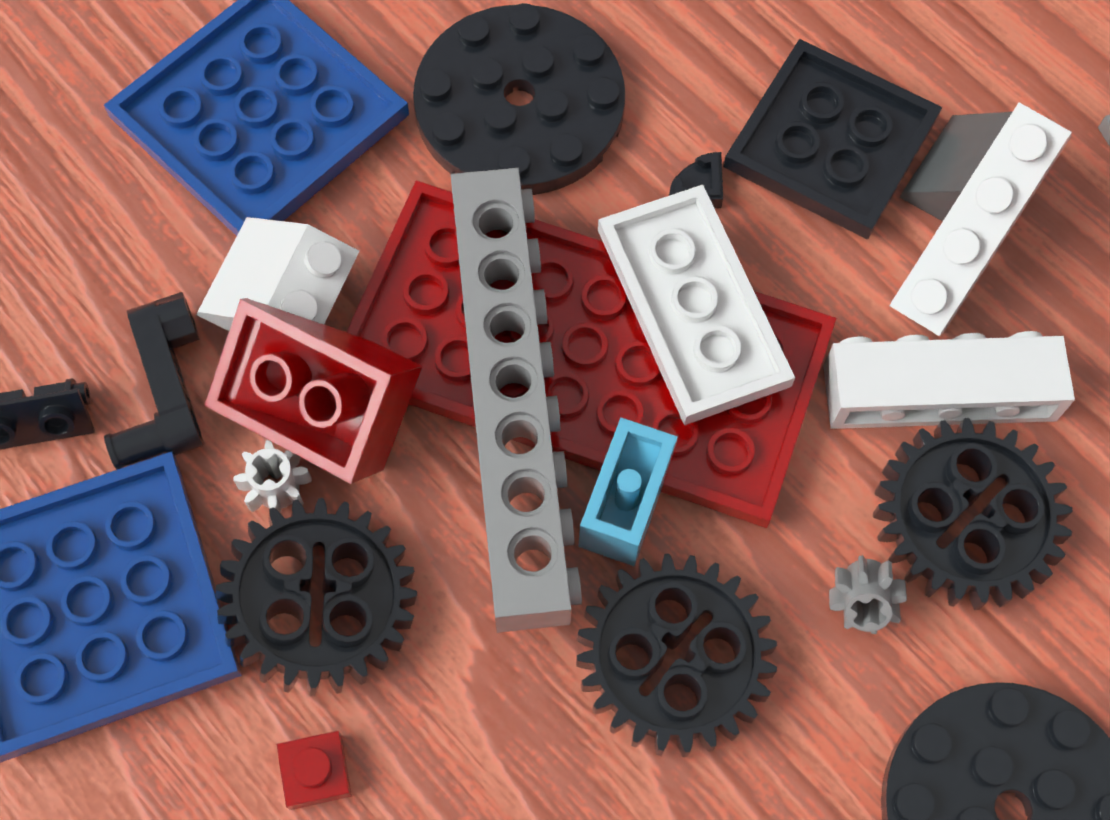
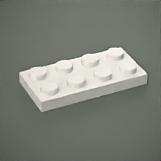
(695, 304)

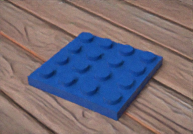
(257, 111)
(104, 606)

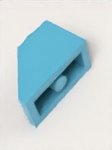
(626, 491)

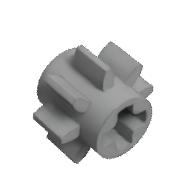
(867, 595)

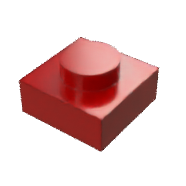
(313, 770)

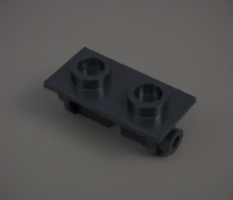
(49, 415)

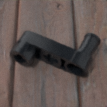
(157, 331)

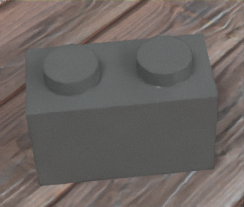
(952, 161)

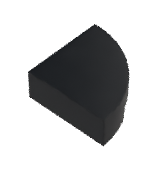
(705, 172)

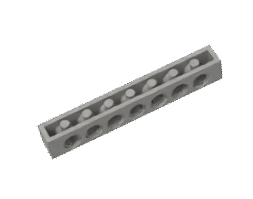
(520, 597)

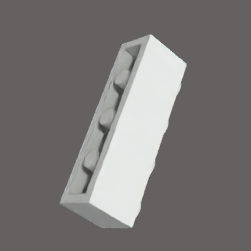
(981, 218)
(947, 380)

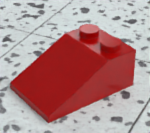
(313, 389)

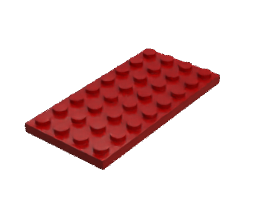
(598, 355)

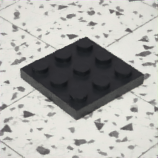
(832, 138)

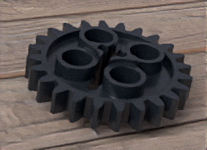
(1014, 550)
(261, 593)
(719, 688)

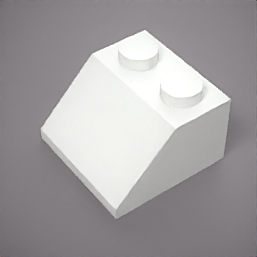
(281, 267)

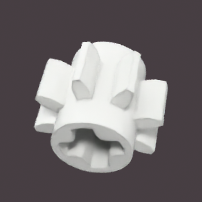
(276, 464)

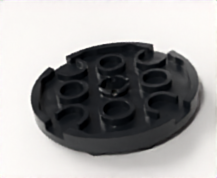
(541, 52)
(995, 743)

